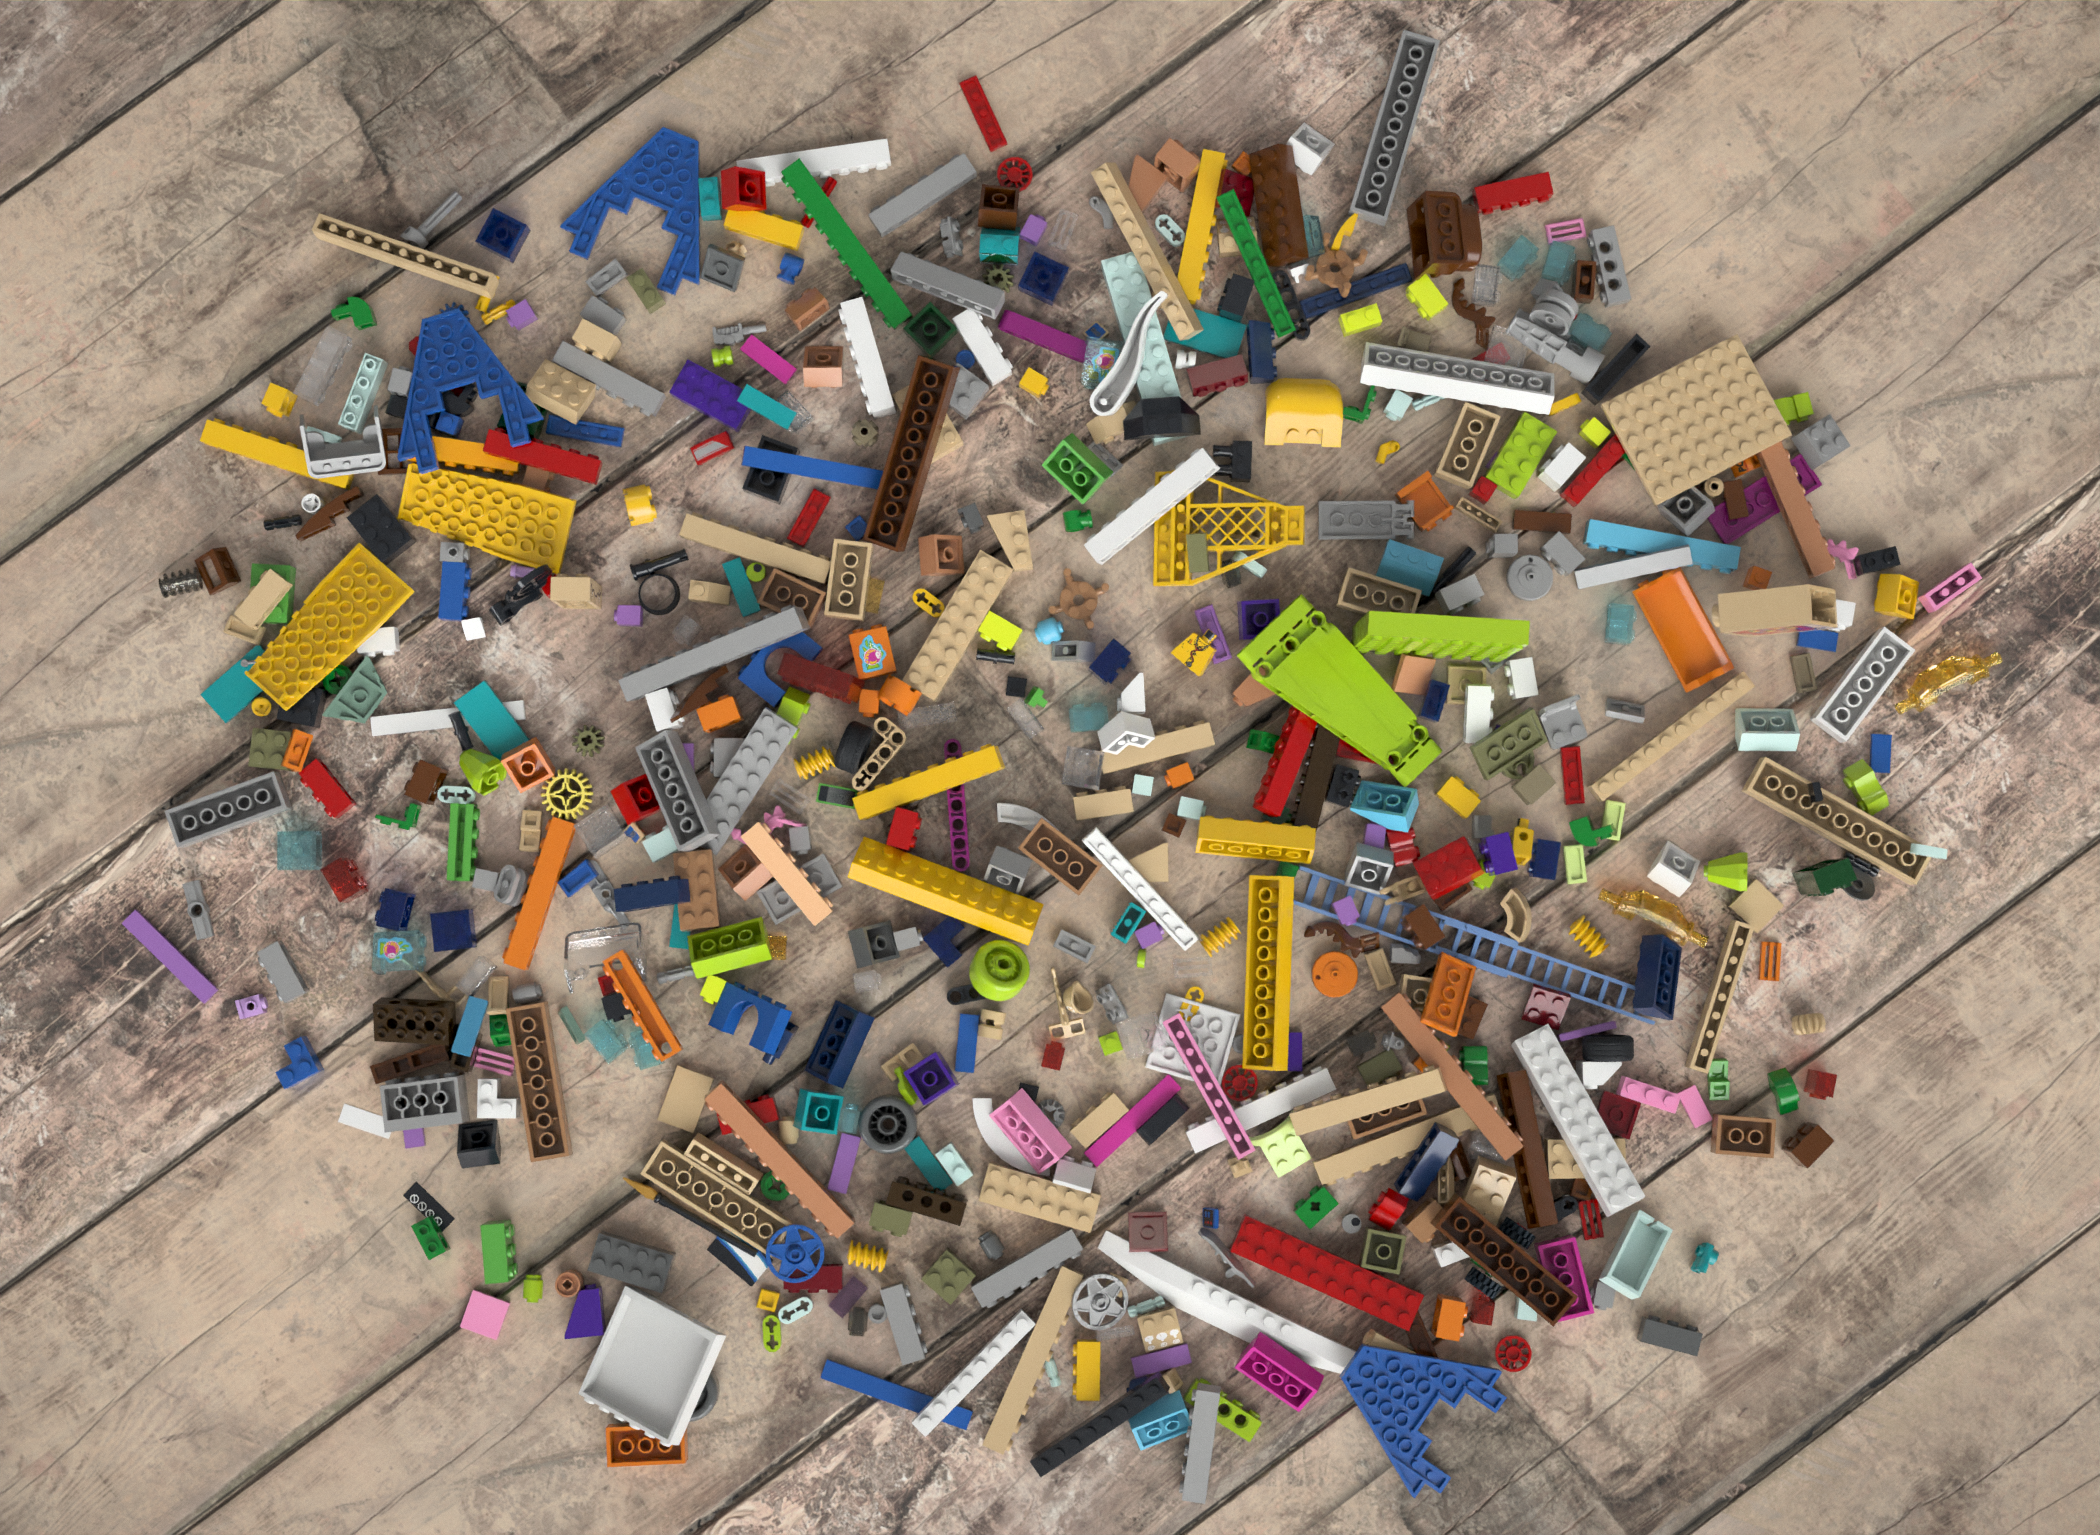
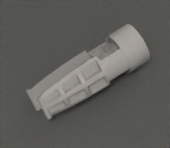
(1564, 351)

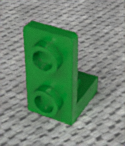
(1352, 413)
(1262, 741)
(411, 814)
(499, 1030)

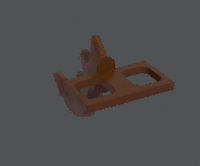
(1470, 313)
(1341, 935)

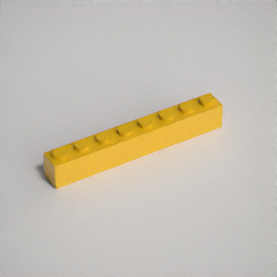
(1199, 224)
(264, 450)
(929, 782)

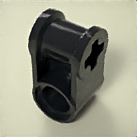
(1561, 1211)

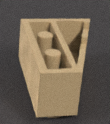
(1012, 535)

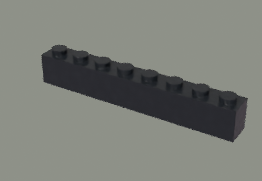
(1100, 1424)

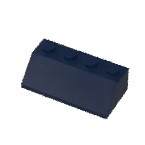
(1657, 977)
(839, 1044)

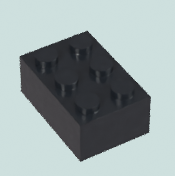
(767, 483)
(381, 529)

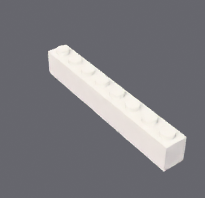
(825, 161)
(1151, 506)
(1264, 1107)
(973, 1372)

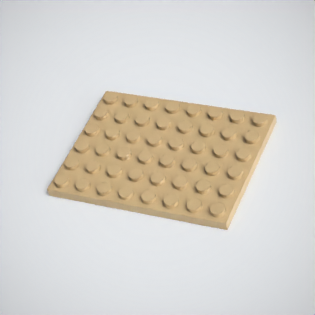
(1696, 420)

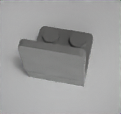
(1562, 723)

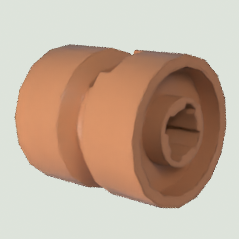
(569, 1283)

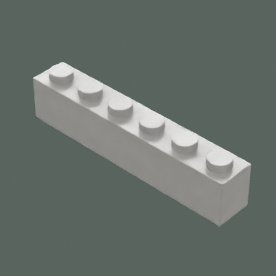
(922, 195)
(948, 285)
(610, 379)
(1027, 1267)
(1201, 1443)

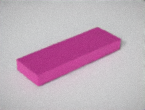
(768, 359)

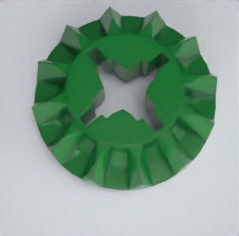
(333, 687)
(773, 1194)

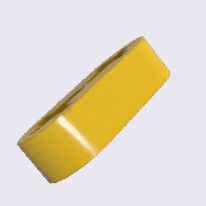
(1564, 404)
(931, 599)
(1194, 1009)

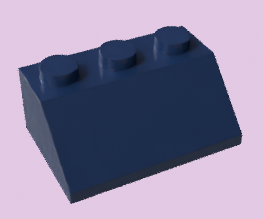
(1261, 352)

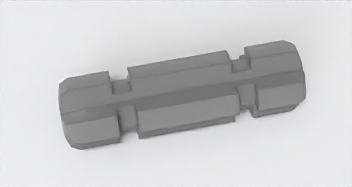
(675, 974)

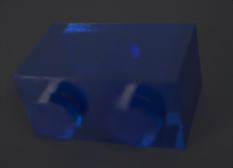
(1433, 701)
(1544, 859)

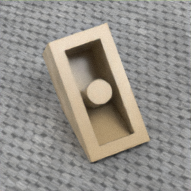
(709, 592)

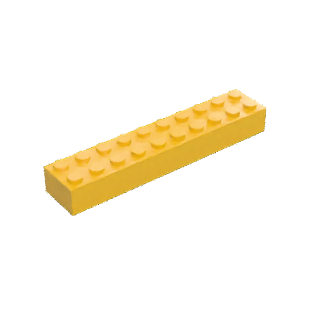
(945, 890)
(1268, 973)

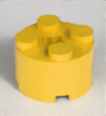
(638, 504)

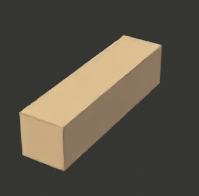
(1478, 514)
(1446, 1182)

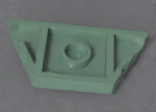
(359, 695)

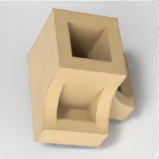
(1246, 526)

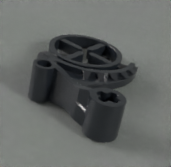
(524, 592)

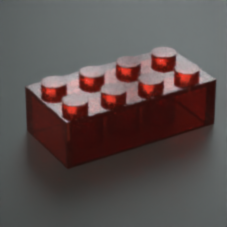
(820, 679)

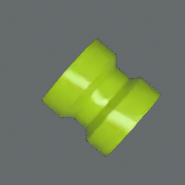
(722, 356)

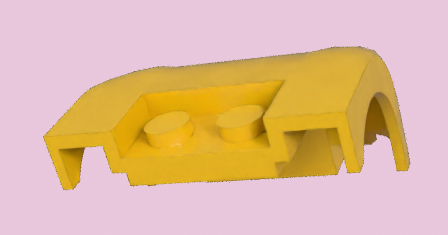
(1303, 412)

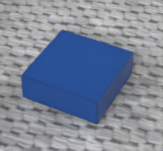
(857, 528)

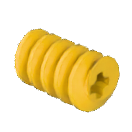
(814, 763)
(1219, 936)
(1587, 937)
(867, 1256)

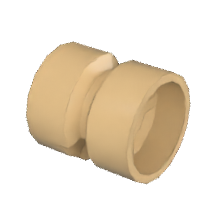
(991, 1031)

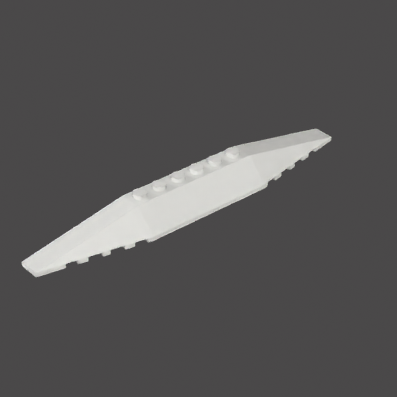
(1225, 1308)

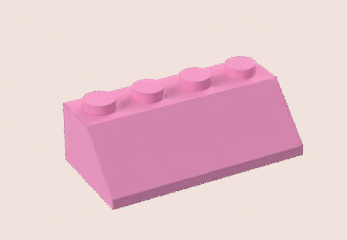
(1030, 1131)

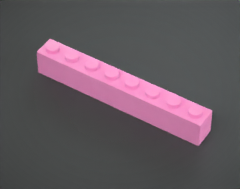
(1208, 1086)

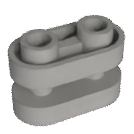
(511, 885)

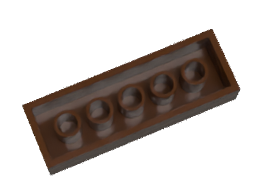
(1278, 205)

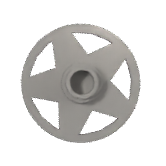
(1099, 1301)

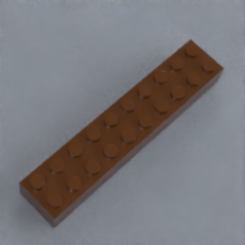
(911, 453)

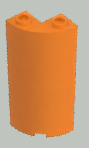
(1683, 629)

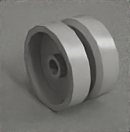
(1554, 311)

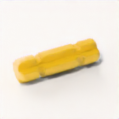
(497, 312)

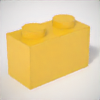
(1458, 797)

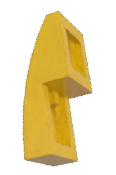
(1346, 229)

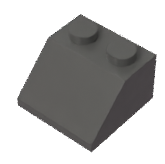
(873, 944)

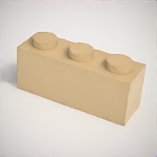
(262, 599)
(1103, 803)
(1098, 1119)

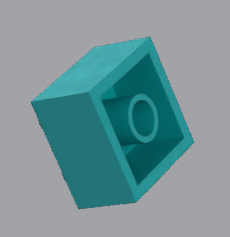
(818, 1111)

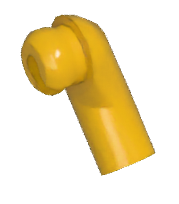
(1385, 449)

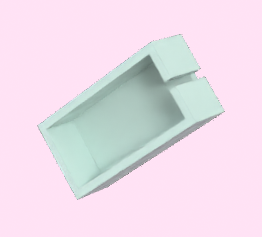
(1635, 1254)

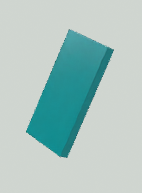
(1219, 338)
(234, 689)
(491, 720)

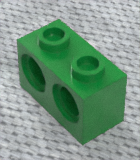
(430, 1237)

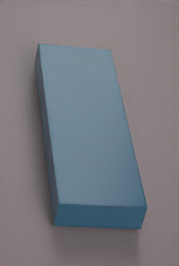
(469, 1026)

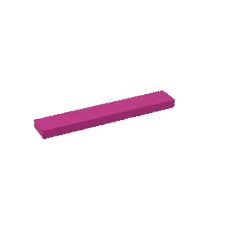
(1132, 1120)

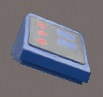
(1211, 1217)

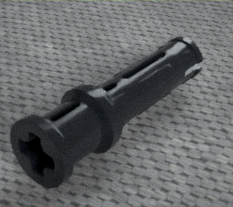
(650, 566)

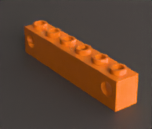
(642, 1004)

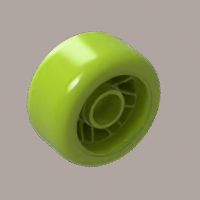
(999, 970)

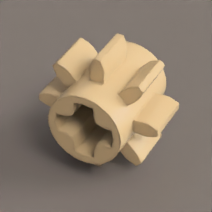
(736, 248)

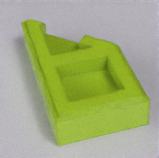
(905, 1087)

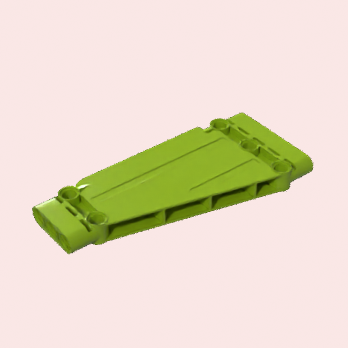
(1338, 689)

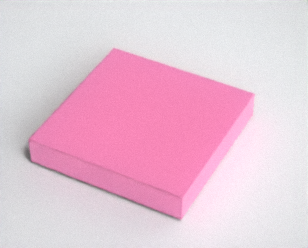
(485, 1314)

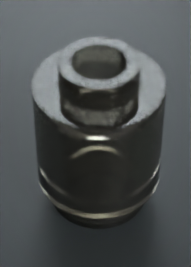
(1232, 577)
(857, 1321)

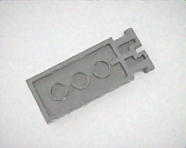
(1364, 519)

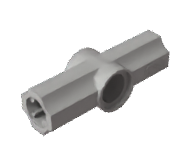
(202, 922)

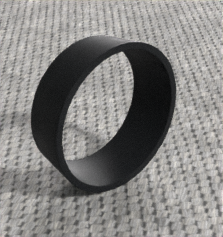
(672, 606)

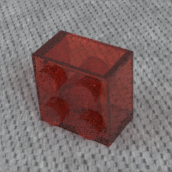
(345, 879)

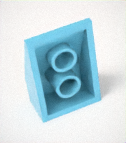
(1386, 804)

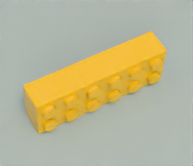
(1255, 839)

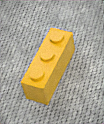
(1087, 1370)

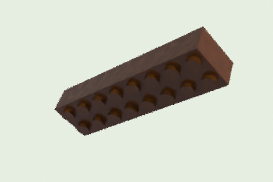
(1504, 1259)

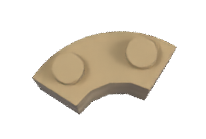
(1107, 427)
(1518, 915)

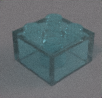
(299, 850)

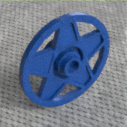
(794, 1253)

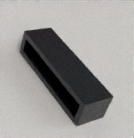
(1615, 369)

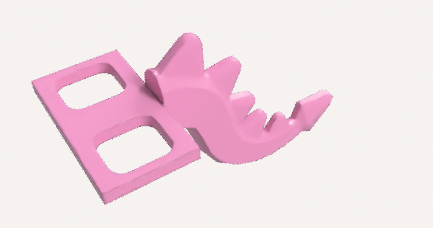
(1844, 555)
(772, 821)

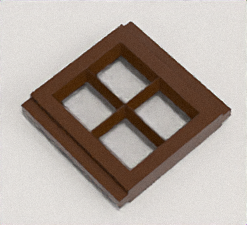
(391, 441)

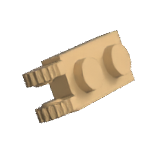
(1404, 889)

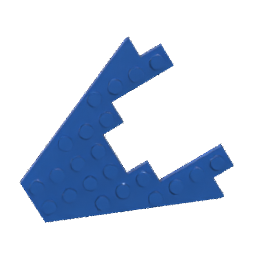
(661, 175)
(449, 357)

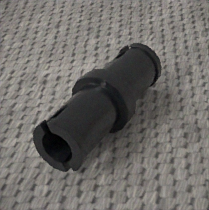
(995, 656)
(461, 730)

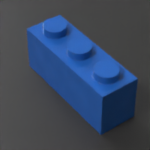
(454, 591)

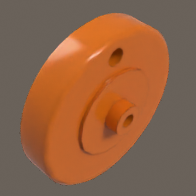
(1334, 974)

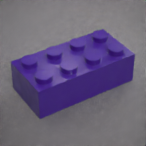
(710, 395)

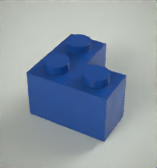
(304, 1063)

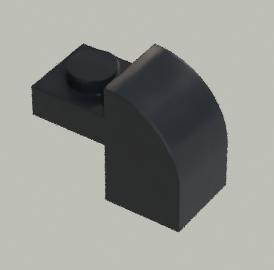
(460, 405)

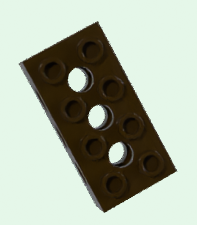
(414, 1021)
(916, 1204)

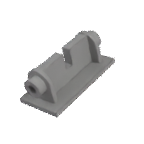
(950, 228)
(1390, 1041)

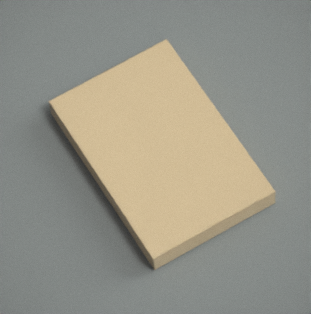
(685, 1099)

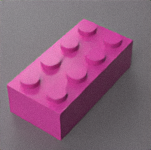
(1563, 1261)
(1279, 1371)

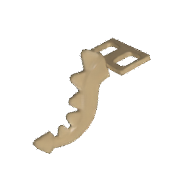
(438, 991)
(1064, 1018)

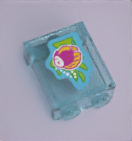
(1099, 360)
(398, 951)

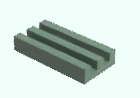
(571, 1025)

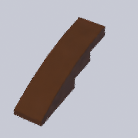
(324, 517)
(697, 695)
(409, 1063)

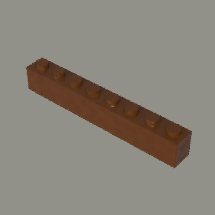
(1530, 1159)

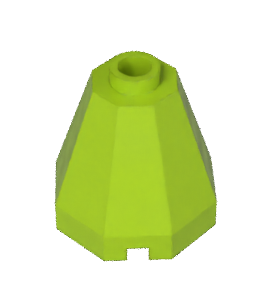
(482, 770)
(1729, 871)

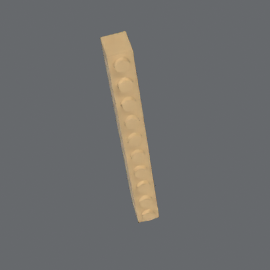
(1147, 250)
(405, 256)
(1671, 736)
(1390, 1145)
(1032, 1360)

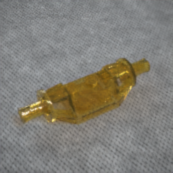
(1944, 677)
(1656, 910)

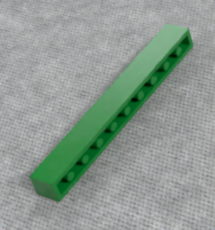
(848, 246)

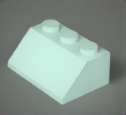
(1766, 729)

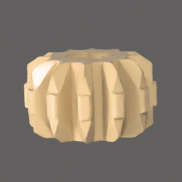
(1808, 1024)

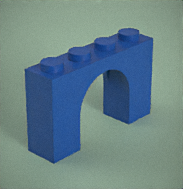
(755, 673)
(771, 1016)

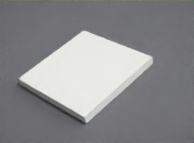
(1211, 1029)

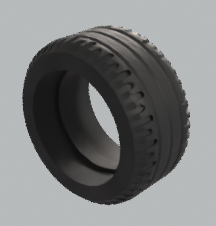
(853, 747)
(1608, 1048)

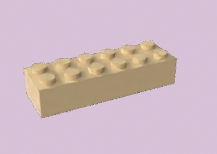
(1039, 1197)

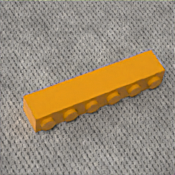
(471, 456)

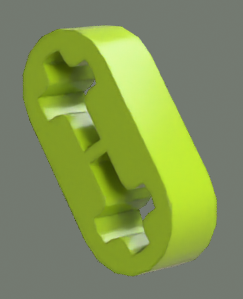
(776, 1332)

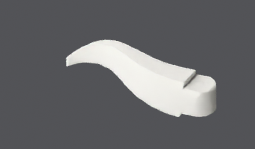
(1122, 377)

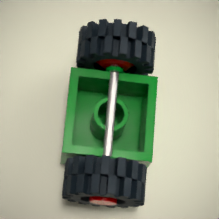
(1483, 1282)

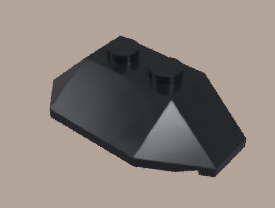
(1161, 419)

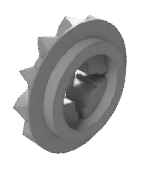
(1058, 1115)

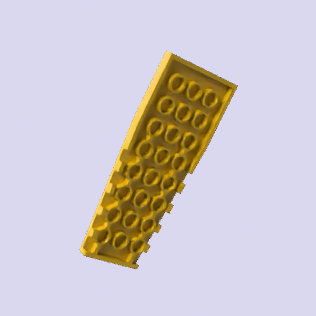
(490, 514)
(329, 627)

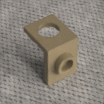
(1414, 340)

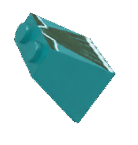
(999, 246)

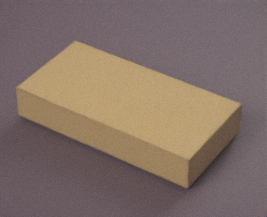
(239, 629)
(1380, 969)
(498, 995)

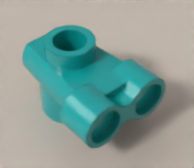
(1705, 1255)

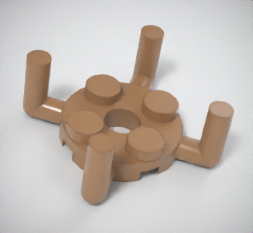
(1335, 258)
(1078, 588)

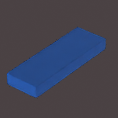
(967, 1043)

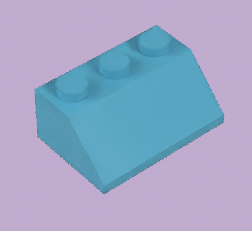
(1409, 566)
(1161, 1421)

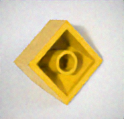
(1896, 596)

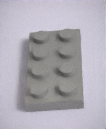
(780, 904)

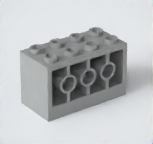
(421, 1114)

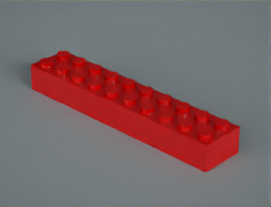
(1326, 1272)

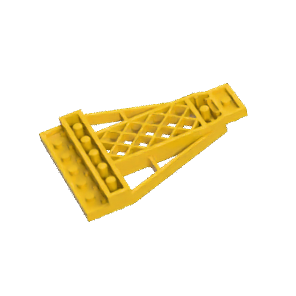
(1171, 566)

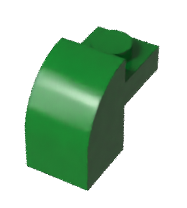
(357, 309)
(1586, 834)
(1784, 1090)

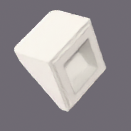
(473, 628)

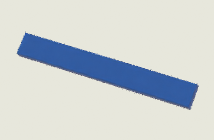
(811, 467)
(889, 1391)

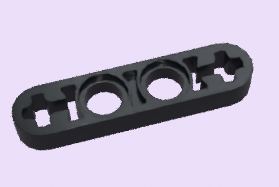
(1293, 304)

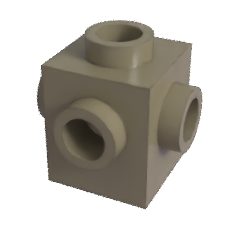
(868, 439)

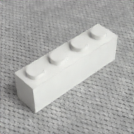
(982, 346)

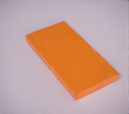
(1448, 994)

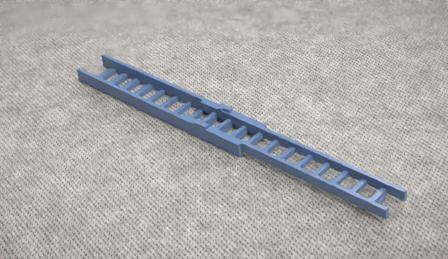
(1479, 932)

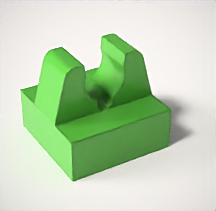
(1035, 697)

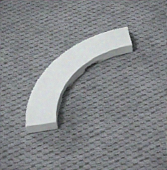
(1019, 815)
(997, 1139)

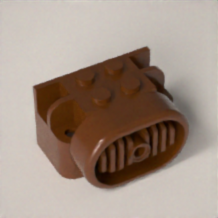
(1443, 235)

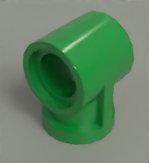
(1077, 520)

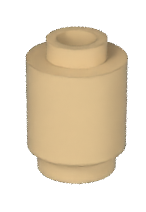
(1708, 491)
(787, 1131)

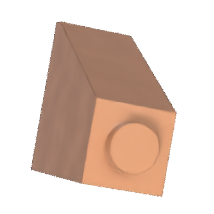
(1145, 182)
(1251, 691)

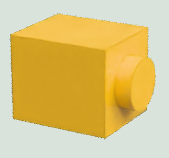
(1034, 383)

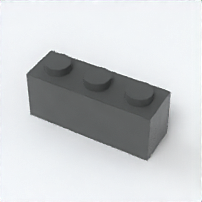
(1670, 1335)

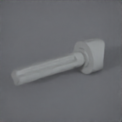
(417, 236)

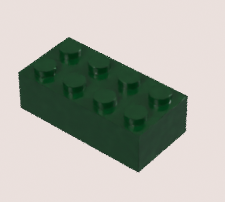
(1825, 877)

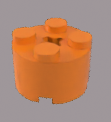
(900, 694)

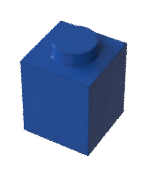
(449, 424)

